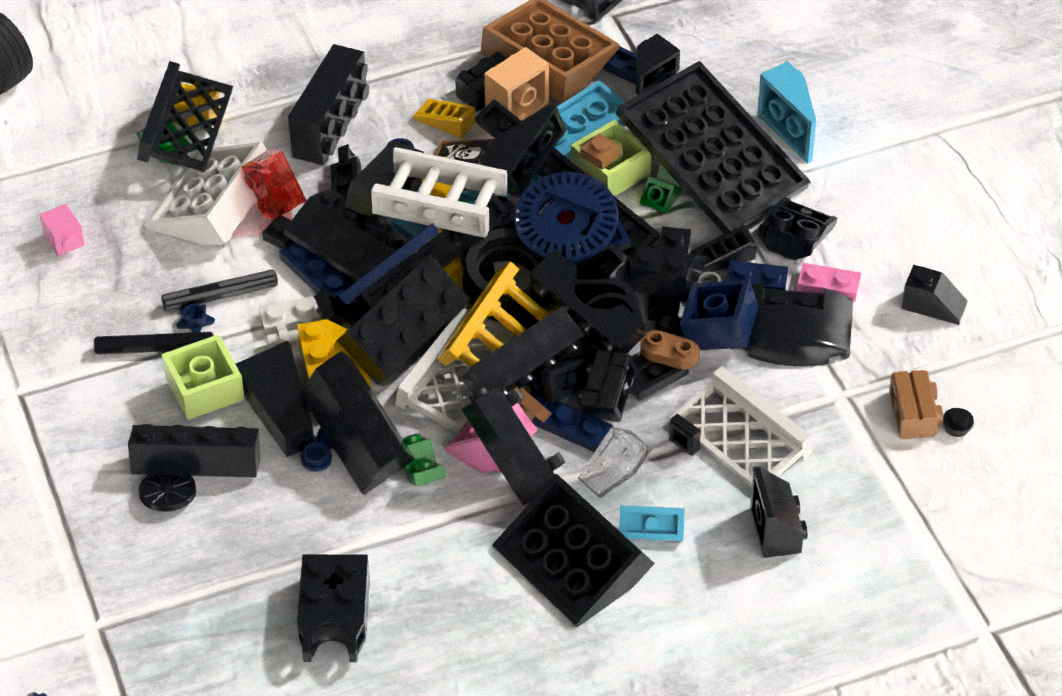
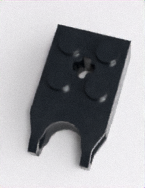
(333, 602)

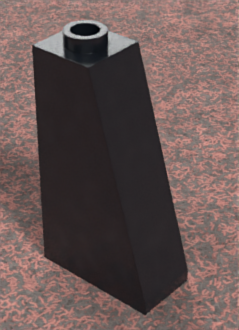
(273, 392)

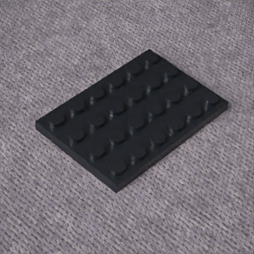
(712, 147)

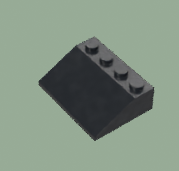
(572, 552)

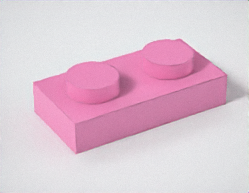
(816, 277)

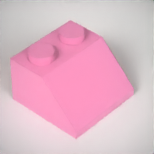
(470, 449)

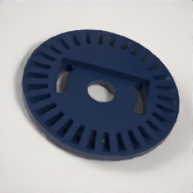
(573, 193)

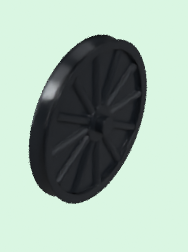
(167, 492)

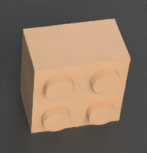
(519, 84)

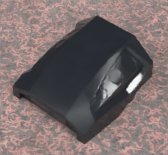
(794, 229)

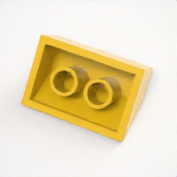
(319, 344)

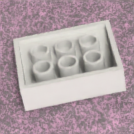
(208, 203)

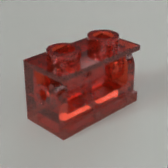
(273, 183)

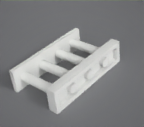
(442, 212)

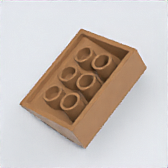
(563, 41)

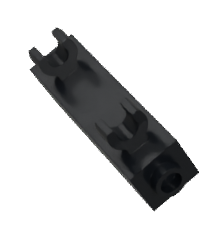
(509, 442)

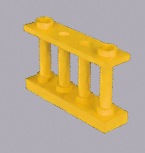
(488, 305)

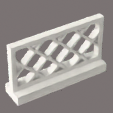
(425, 373)
(764, 417)

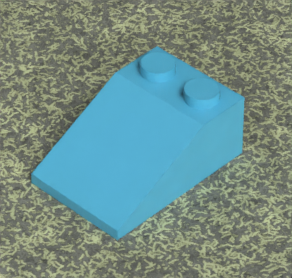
(788, 108)

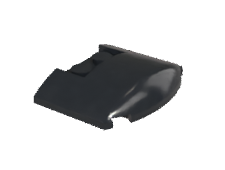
(800, 327)

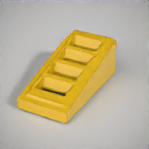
(458, 118)

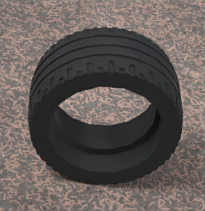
(15, 55)
(498, 246)

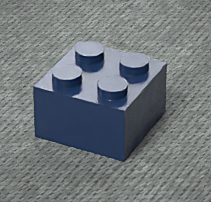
(720, 314)

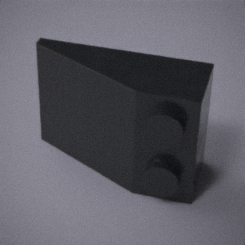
(524, 148)

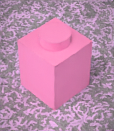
(62, 229)

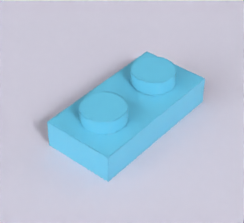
(652, 522)

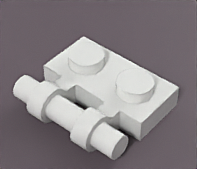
(281, 319)

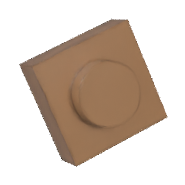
(600, 151)
(533, 407)

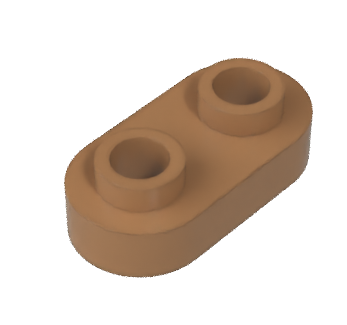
(670, 350)

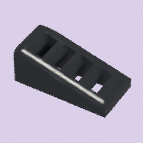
(738, 240)

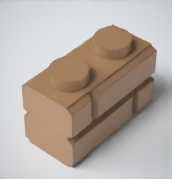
(915, 404)

